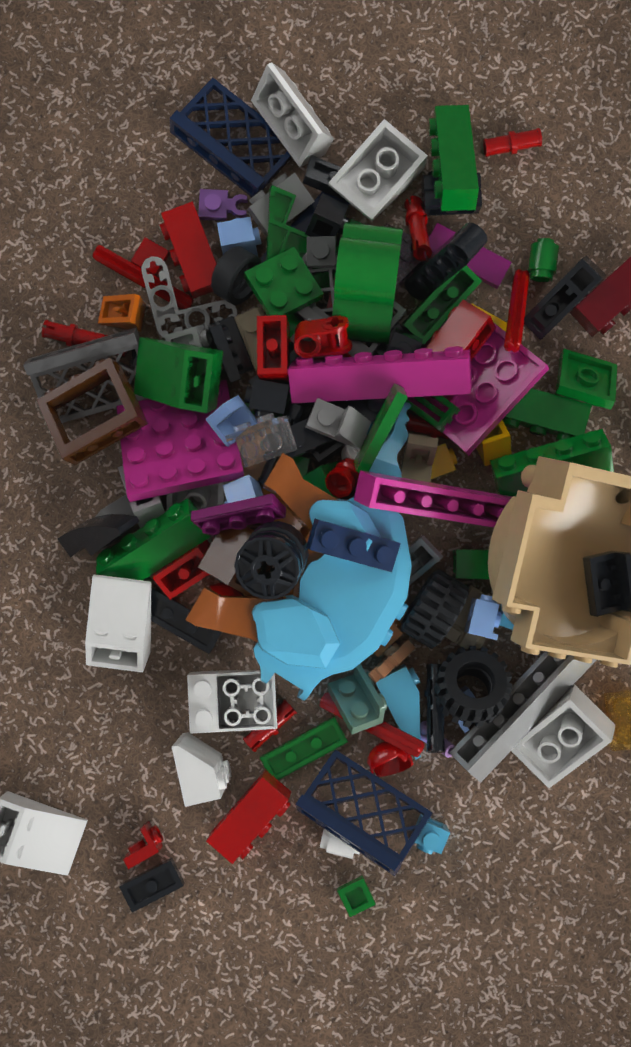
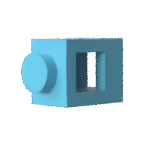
(432, 836)

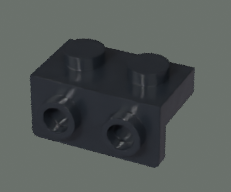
(608, 582)

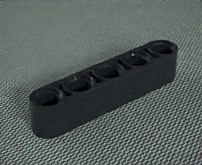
(446, 261)

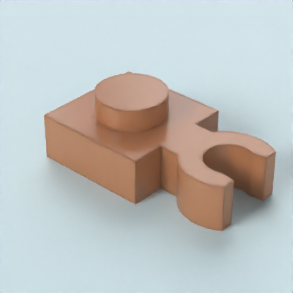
(393, 656)

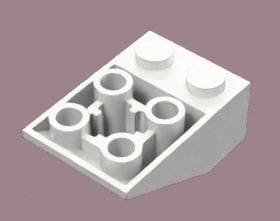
(119, 623)
(230, 701)
(38, 835)

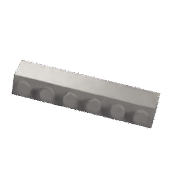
(528, 702)

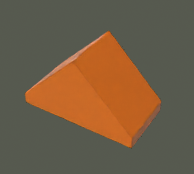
(122, 311)

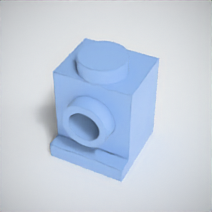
(483, 617)

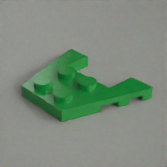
(283, 237)

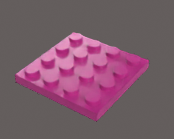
(498, 384)
(176, 451)

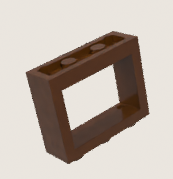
(105, 433)

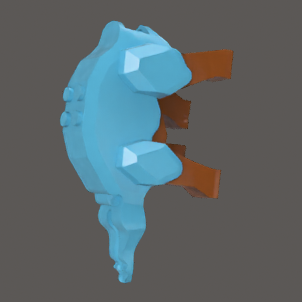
(338, 606)

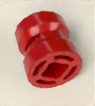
(342, 478)

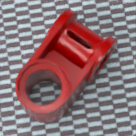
(324, 337)

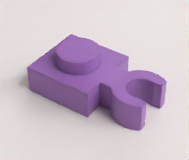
(216, 205)

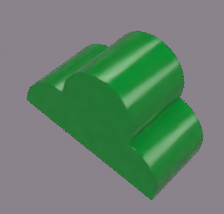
(367, 280)

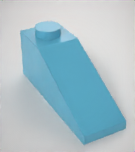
(403, 699)

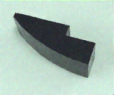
(96, 533)

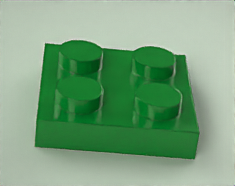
(283, 284)
(587, 379)

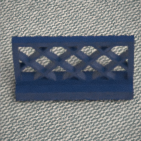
(214, 150)
(349, 832)

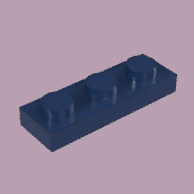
(352, 546)

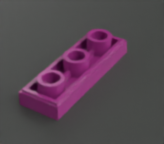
(486, 264)
(238, 514)

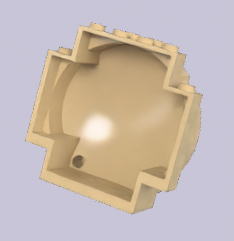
(540, 555)

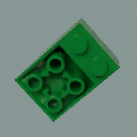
(178, 374)

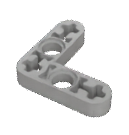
(171, 310)

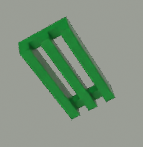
(445, 417)

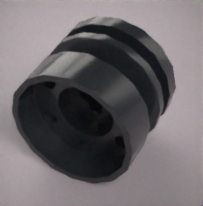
(279, 546)

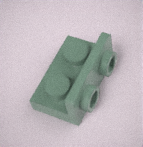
(358, 700)

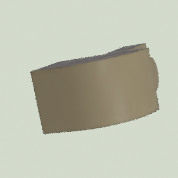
(419, 457)

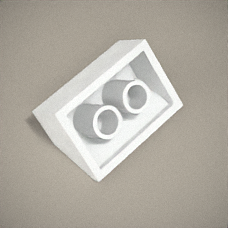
(290, 116)
(200, 770)

